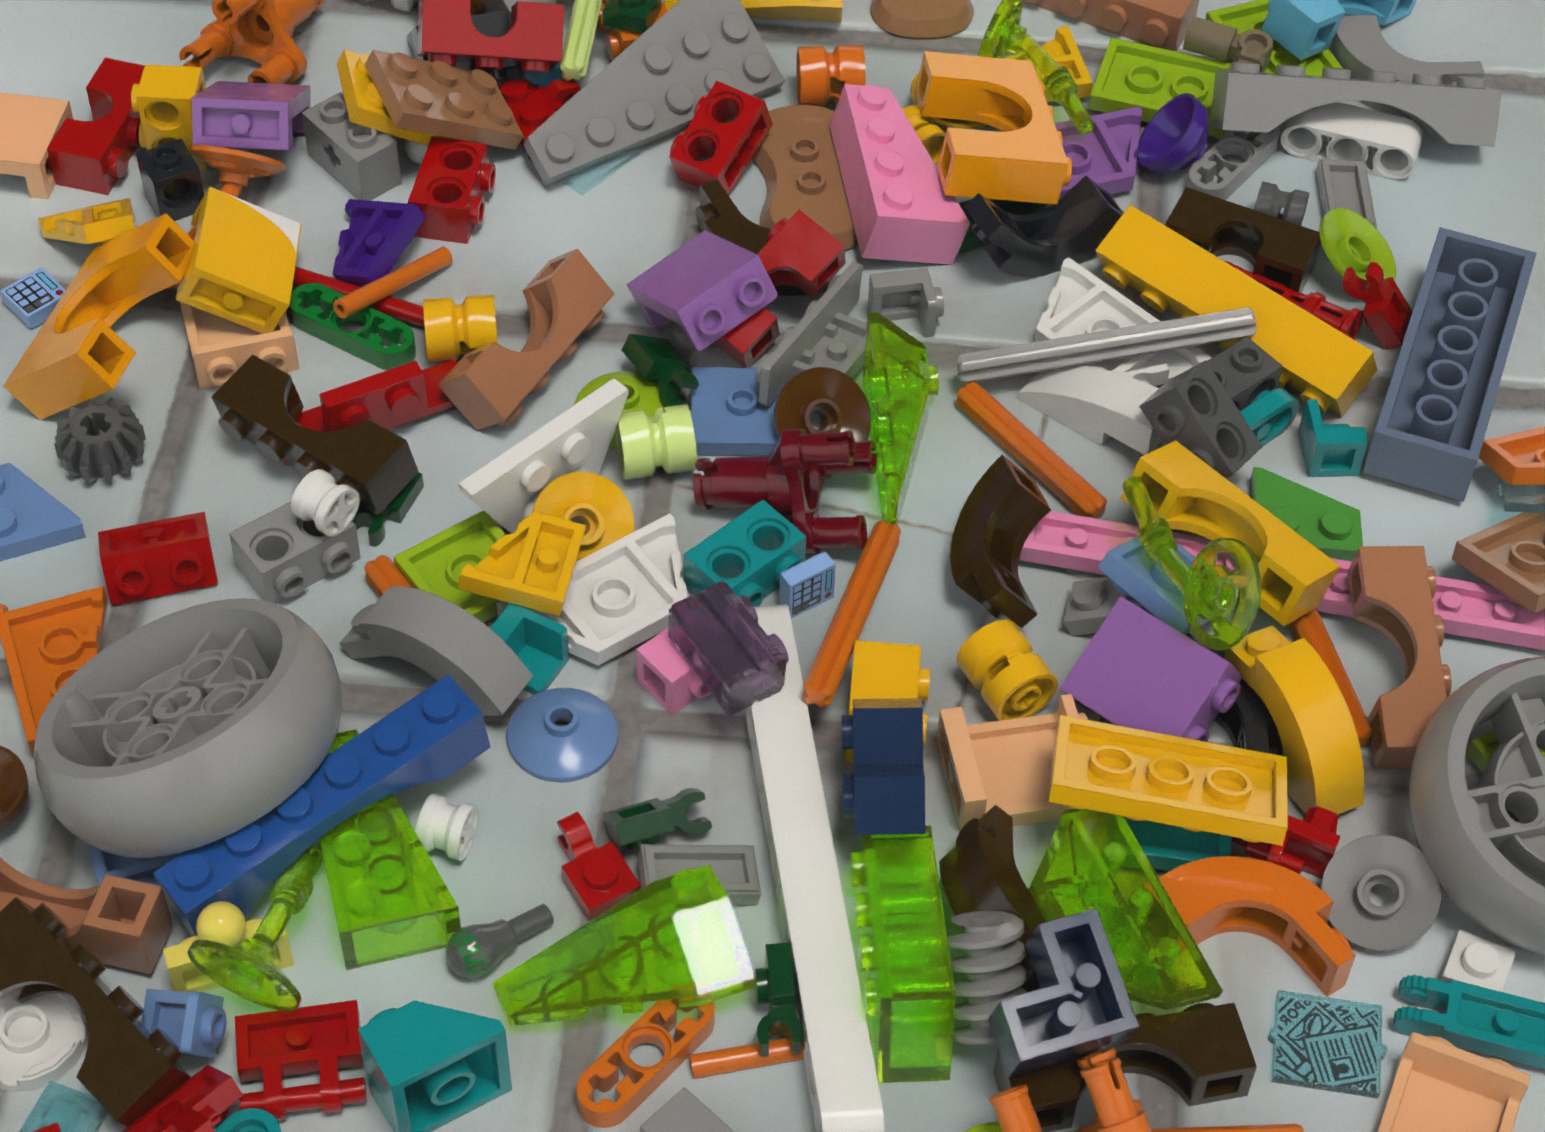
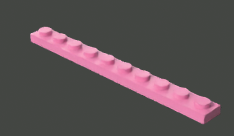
(1465, 606)

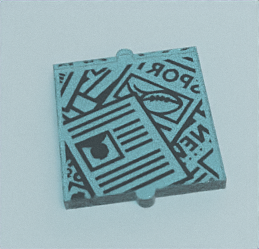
(1327, 1044)

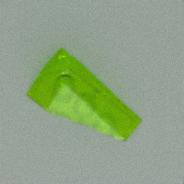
(898, 395)

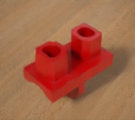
(1306, 845)

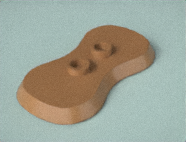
(922, 17)
(804, 172)

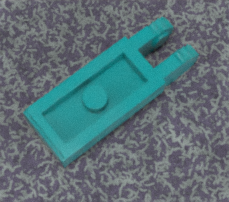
(1474, 1018)

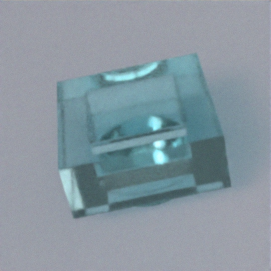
(69, 1107)

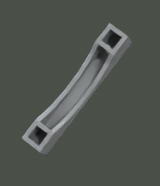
(1447, 113)

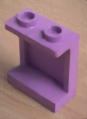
(249, 115)
(704, 288)
(1151, 676)

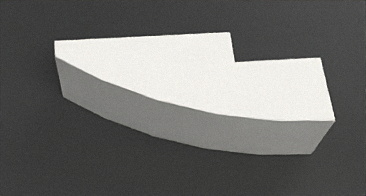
(1094, 404)

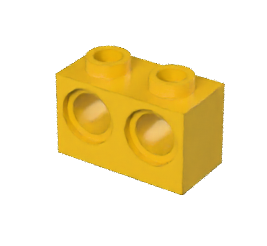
(166, 104)

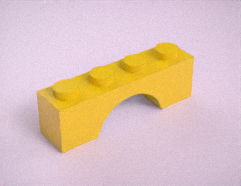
(1207, 504)

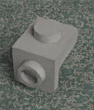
(906, 296)
(1090, 605)

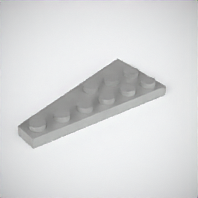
(655, 86)

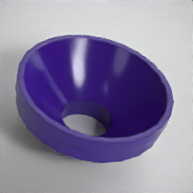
(1174, 135)

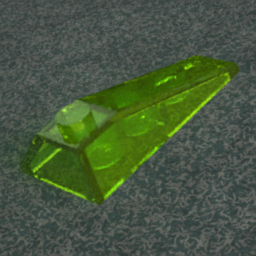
(653, 946)

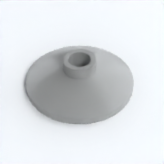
(1388, 864)

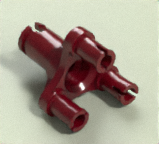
(792, 483)

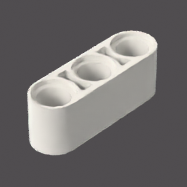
(1355, 133)

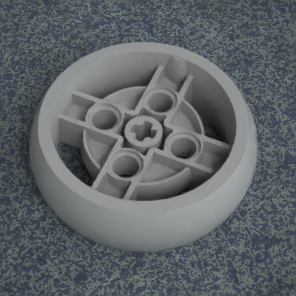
(188, 728)
(1469, 841)

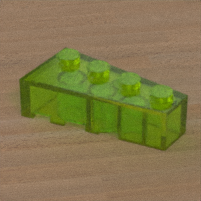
(384, 885)

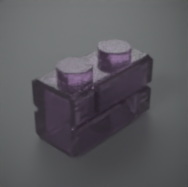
(728, 647)

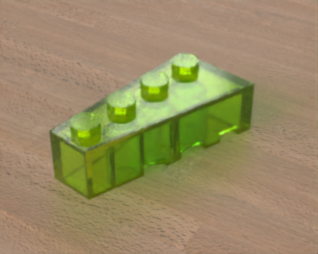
(905, 956)

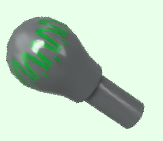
(480, 947)

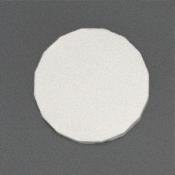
(39, 1040)

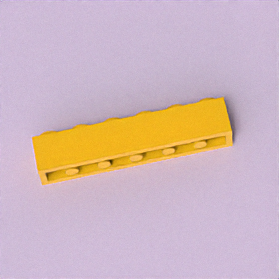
(1194, 282)

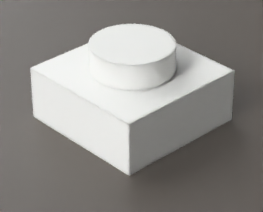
(1478, 962)

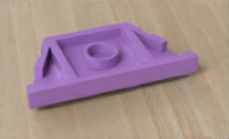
(1106, 152)

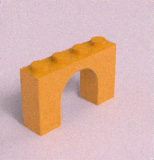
(1009, 165)
(76, 348)

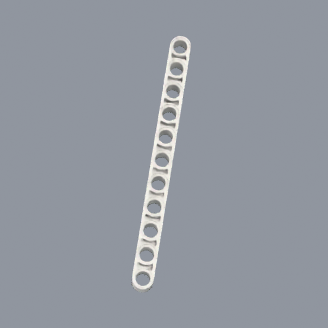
(811, 901)

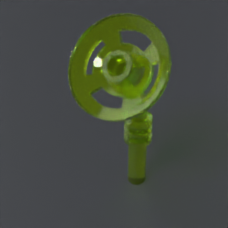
(1009, 36)
(1207, 587)
(250, 967)

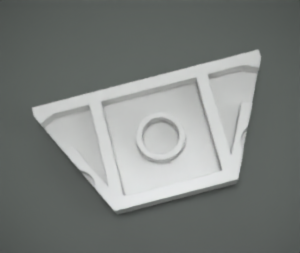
(1089, 305)
(566, 444)
(622, 593)

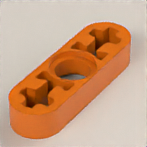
(640, 1080)

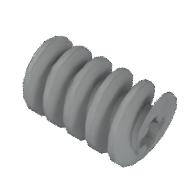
(990, 969)

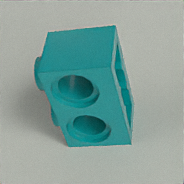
(746, 554)

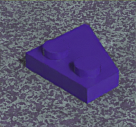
(374, 239)

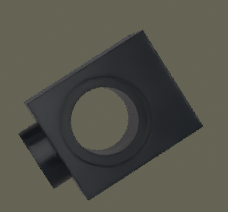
(171, 179)

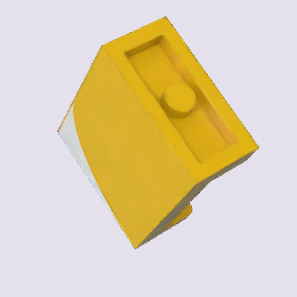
(241, 262)

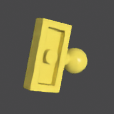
(222, 923)

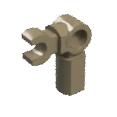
(1225, 43)

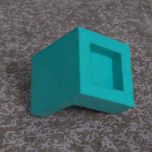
(1330, 448)
(536, 641)

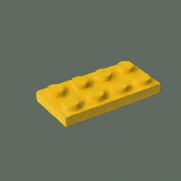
(1170, 780)

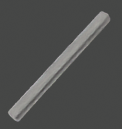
(1106, 345)

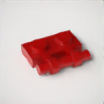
(299, 1043)

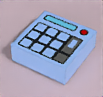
(33, 297)
(807, 584)

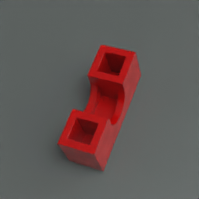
(532, 39)
(98, 151)
(795, 255)

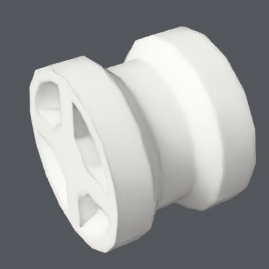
(325, 502)
(447, 826)

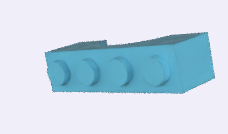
(1310, 25)

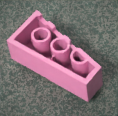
(892, 182)

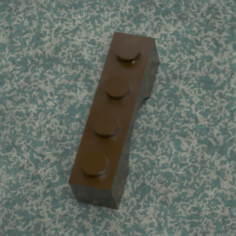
(265, 409)
(1192, 1051)
(123, 1062)

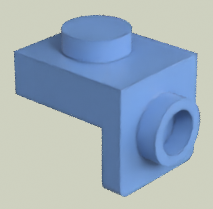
(190, 1019)

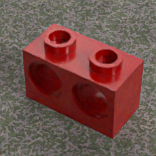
(730, 143)
(452, 189)

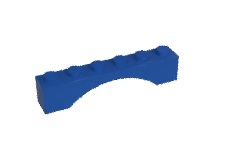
(406, 748)

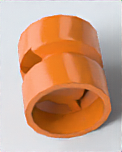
(823, 74)

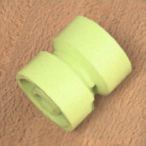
(656, 442)

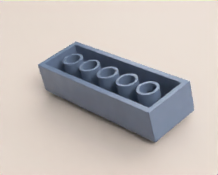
(1450, 364)

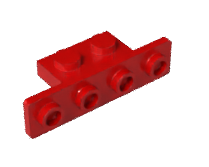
(385, 398)

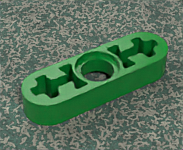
(362, 343)

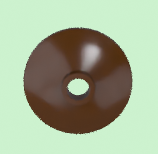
(829, 394)

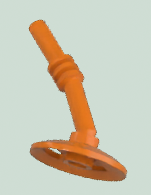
(234, 168)

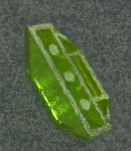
(1102, 866)

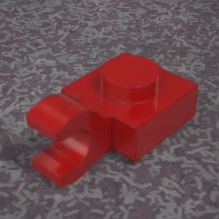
(1385, 306)
(594, 875)

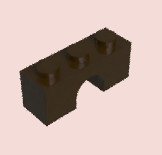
(1272, 245)

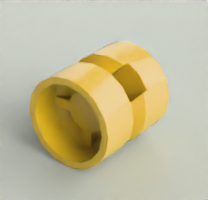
(458, 328)
(1006, 671)

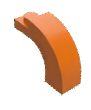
(1267, 901)

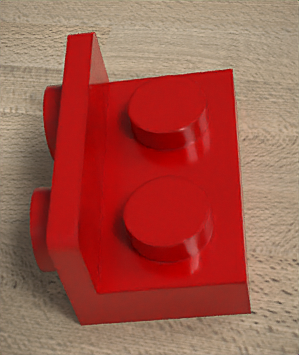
(157, 558)

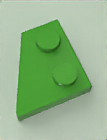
(1314, 516)

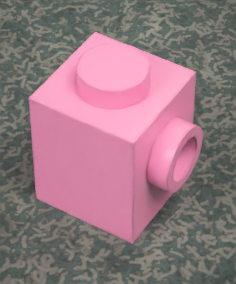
(668, 674)

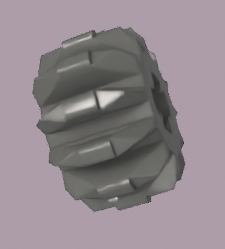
(100, 441)

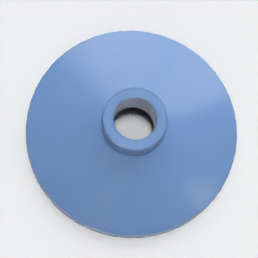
(562, 751)

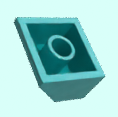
(433, 1064)

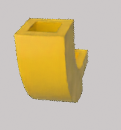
(1310, 718)

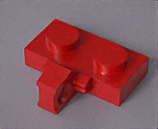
(534, 106)
(192, 1106)

